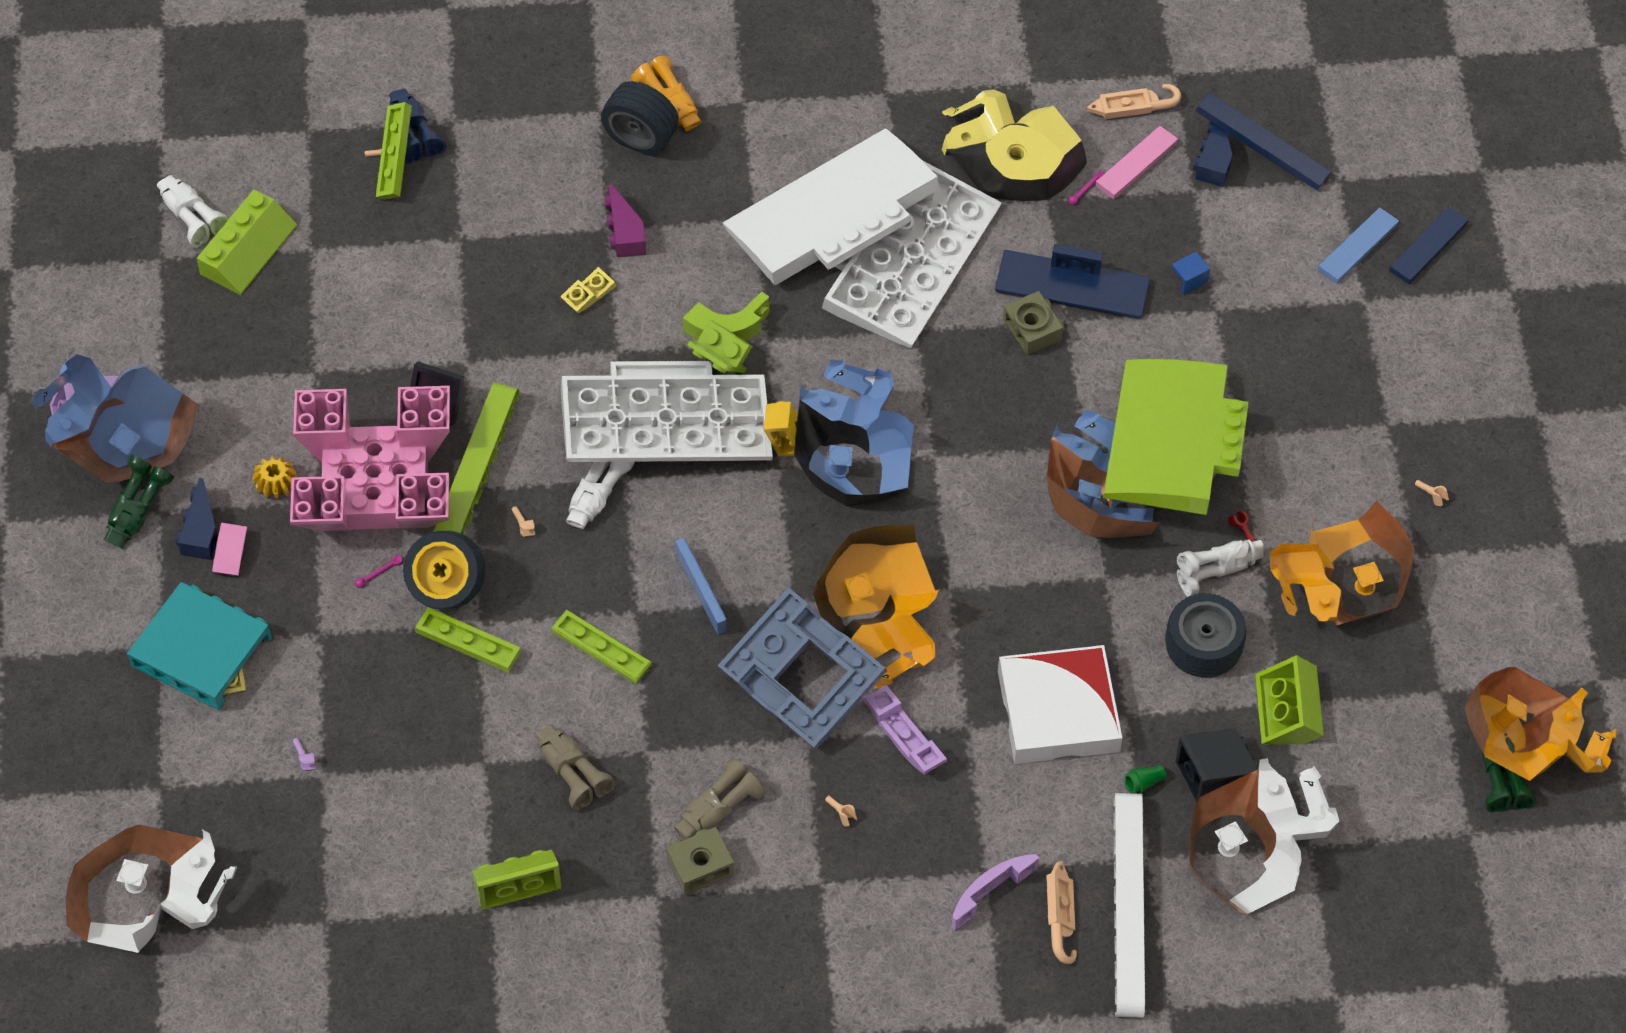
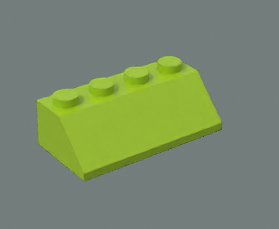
(246, 242)

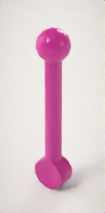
(1074, 199)
(396, 560)

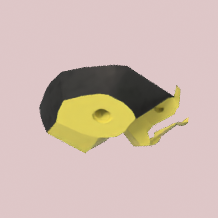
(1015, 159)

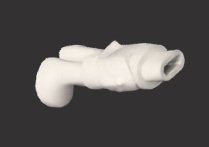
(184, 200)
(592, 496)
(1228, 560)

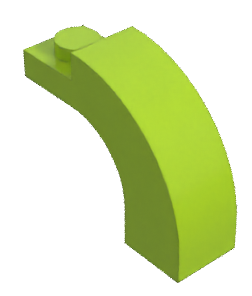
(742, 324)

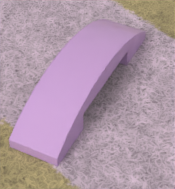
(902, 731)
(1016, 868)

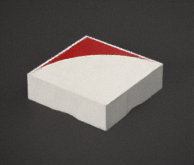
(1059, 704)

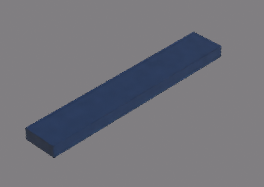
(1262, 141)

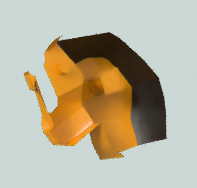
(882, 573)

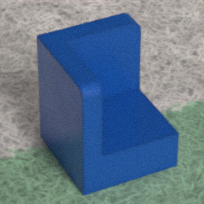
(1192, 272)

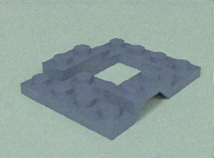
(774, 646)

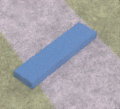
(1358, 245)
(701, 586)

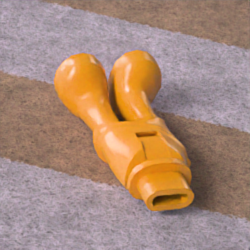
(676, 93)

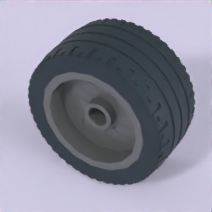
(639, 118)
(1205, 635)

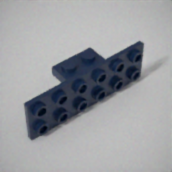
(1073, 279)

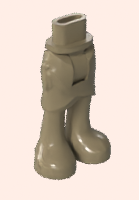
(563, 755)
(708, 810)

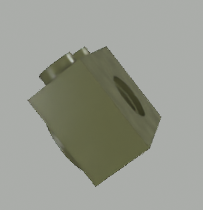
(1033, 310)
(703, 846)

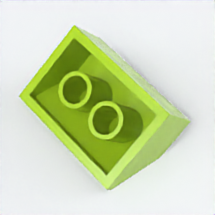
(1289, 703)
(516, 879)

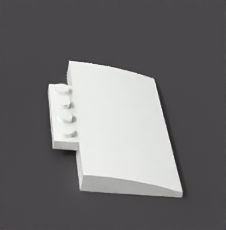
(834, 208)
(907, 273)
(664, 414)

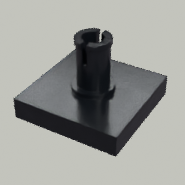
(429, 375)

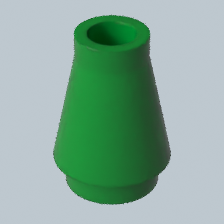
(1142, 779)

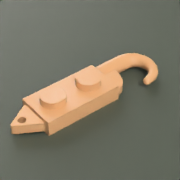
(1132, 102)
(1061, 910)

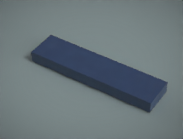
(1428, 245)

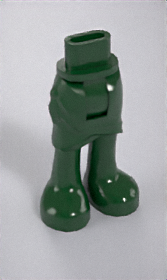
(129, 514)
(1500, 796)

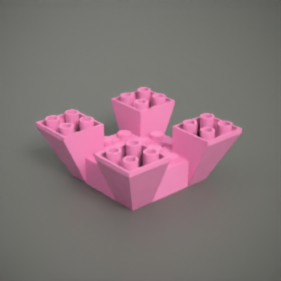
(371, 473)

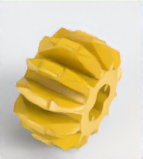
(273, 476)

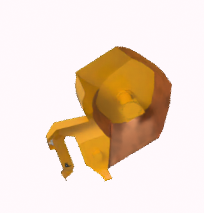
(1313, 565)
(1550, 734)

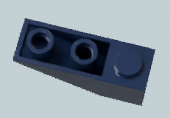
(1215, 158)
(199, 531)

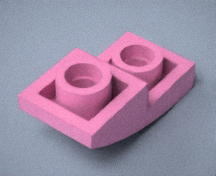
(229, 549)

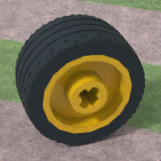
(425, 573)

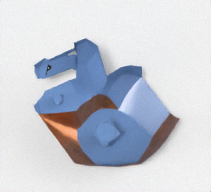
(111, 423)
(1079, 475)

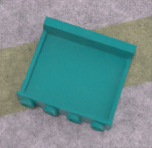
(197, 644)

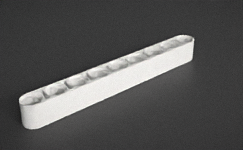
(1129, 905)

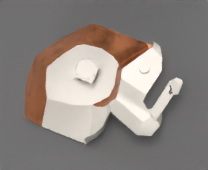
(1271, 812)
(189, 863)

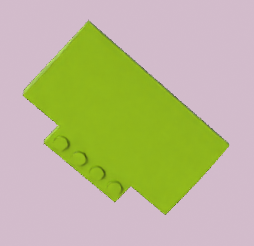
(1173, 434)

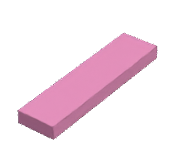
(1136, 162)

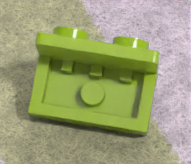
(722, 348)

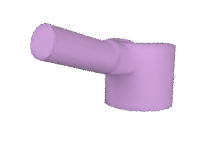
(307, 761)

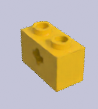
(781, 426)

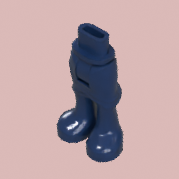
(432, 142)

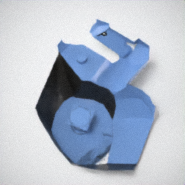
(837, 419)

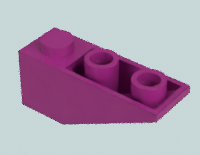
(626, 225)

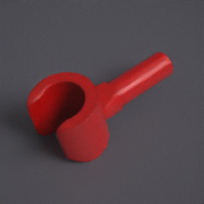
(1242, 524)

